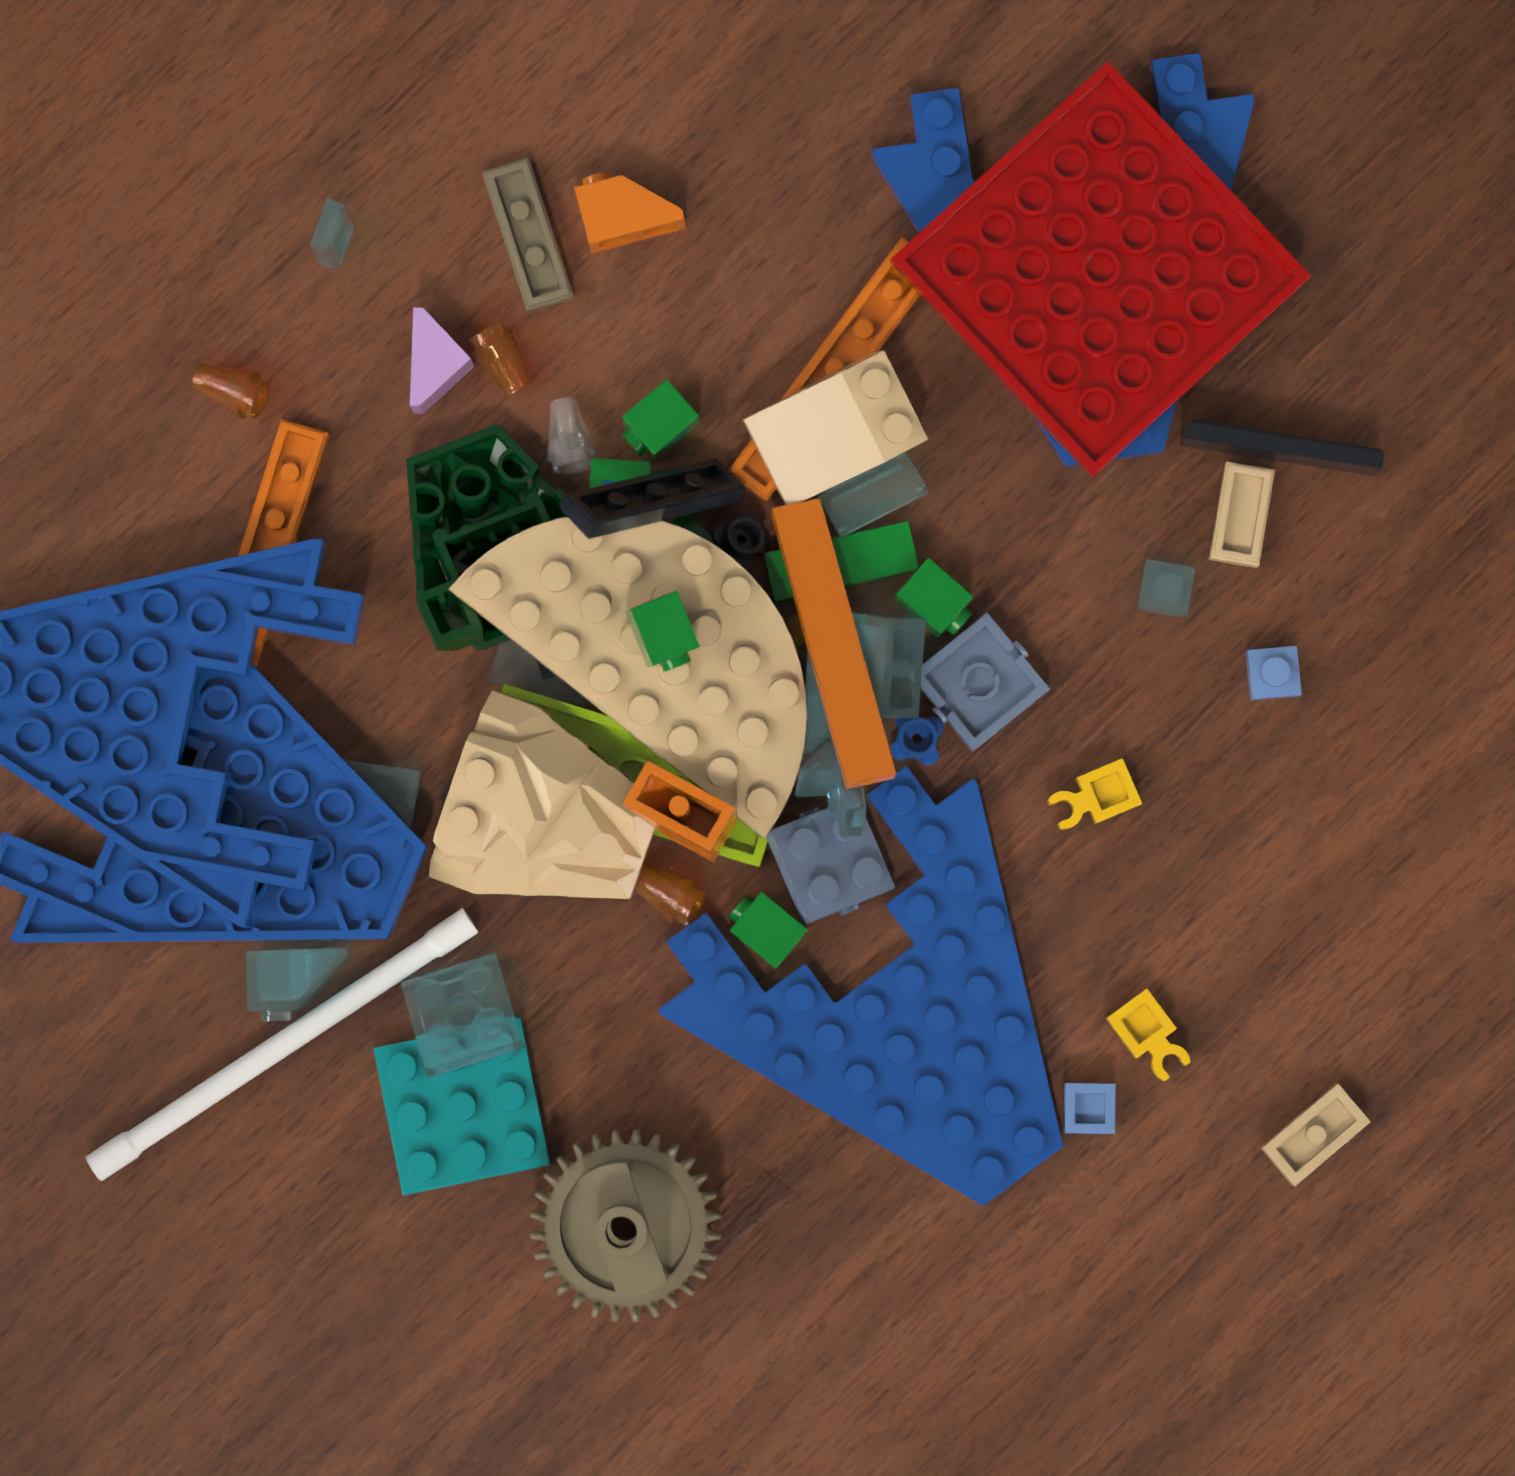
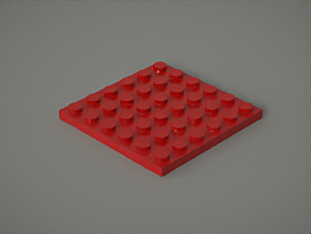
(1100, 269)

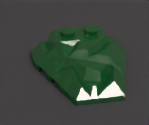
(461, 506)

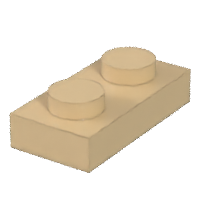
(1315, 1134)

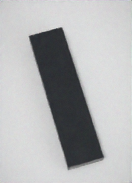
(1282, 447)
(652, 498)

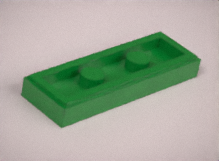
(860, 557)

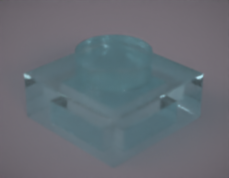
(1165, 588)

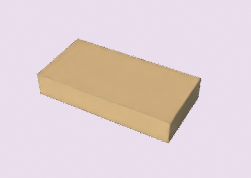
(1241, 514)

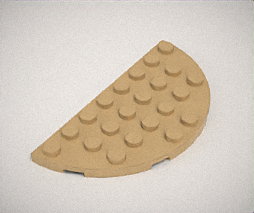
(723, 718)

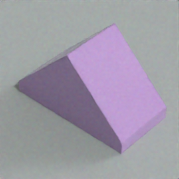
(435, 362)

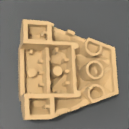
(536, 812)

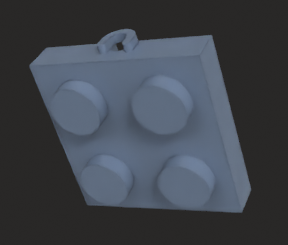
(980, 682)
(825, 869)

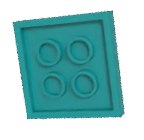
(462, 1121)

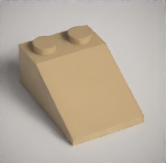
(835, 428)

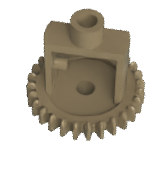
(650, 1192)

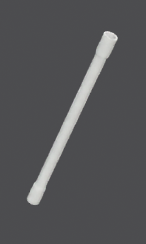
(130, 1144)

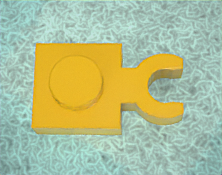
(1103, 794)
(1144, 1028)

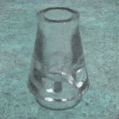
(568, 439)

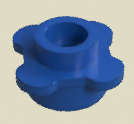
(923, 751)

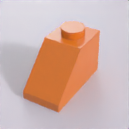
(623, 212)
(681, 811)

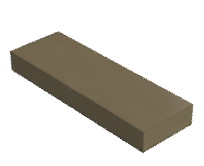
(528, 235)

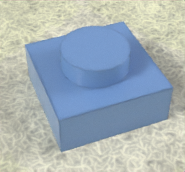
(1273, 673)
(1089, 1108)

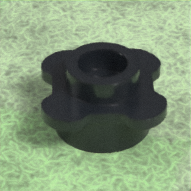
(752, 532)

